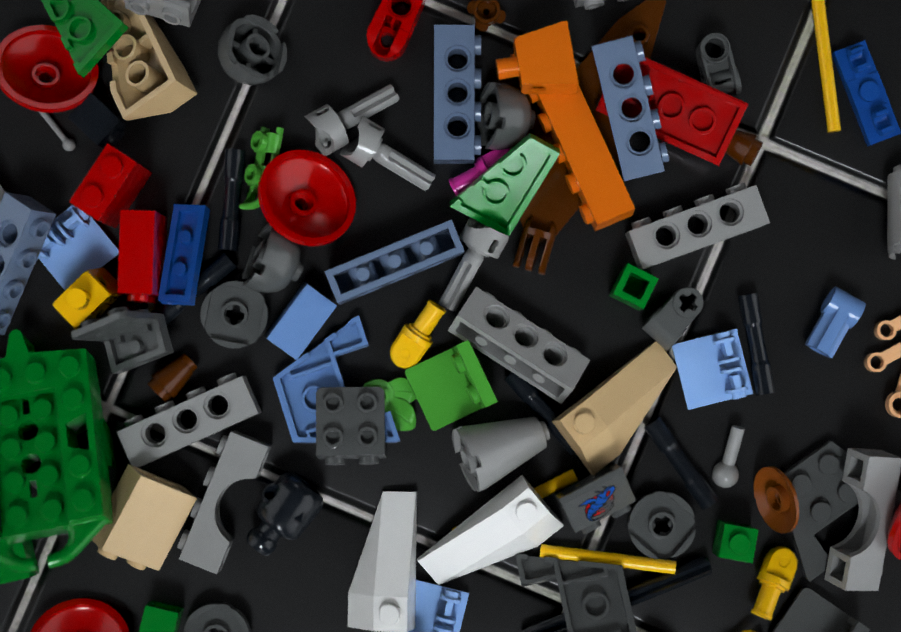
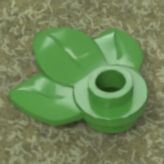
(397, 400)

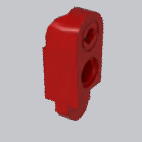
(390, 24)

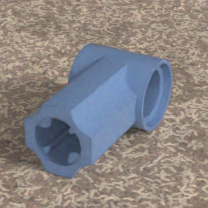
(838, 314)

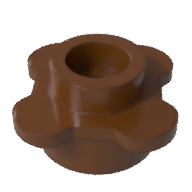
(484, 21)

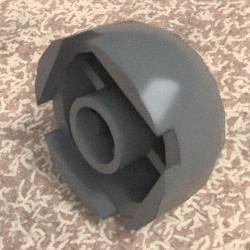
(251, 50)
(505, 116)
(272, 263)

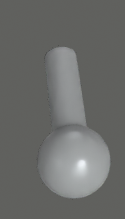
(726, 473)

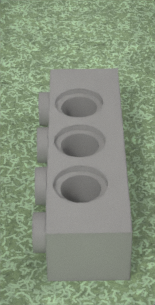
(748, 216)
(502, 346)
(143, 449)

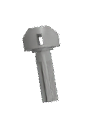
(332, 126)
(370, 146)
(480, 243)

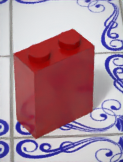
(110, 186)
(141, 254)

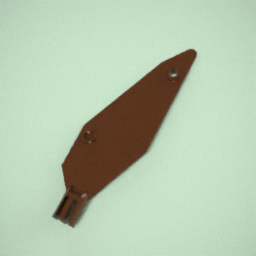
(554, 202)

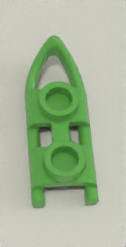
(262, 143)

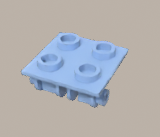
(75, 246)
(712, 369)
(438, 608)

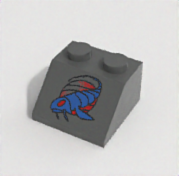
(596, 498)

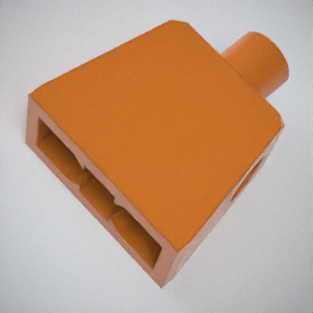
(542, 61)

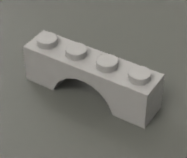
(208, 540)
(859, 558)

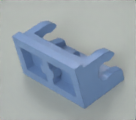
(300, 321)

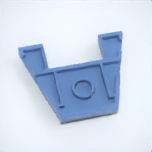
(319, 369)

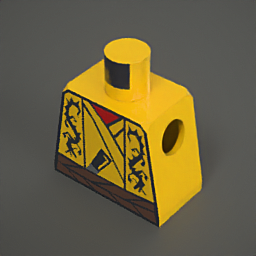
(88, 297)

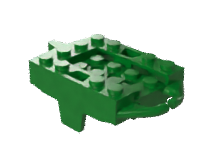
(71, 481)

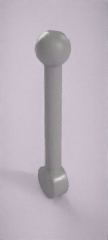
(68, 143)

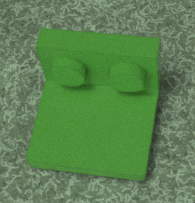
(450, 385)

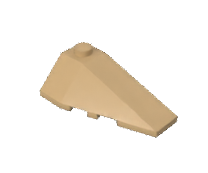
(145, 68)
(611, 412)

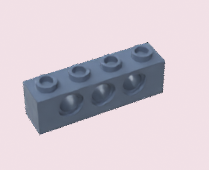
(448, 42)
(633, 162)
(22, 235)
(394, 262)

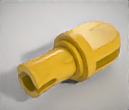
(415, 337)
(775, 578)

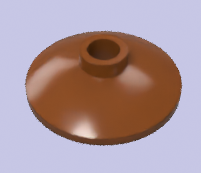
(776, 499)

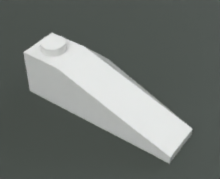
(498, 530)
(385, 578)

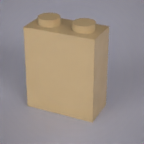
(145, 519)

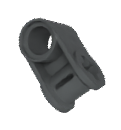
(718, 69)
(669, 321)

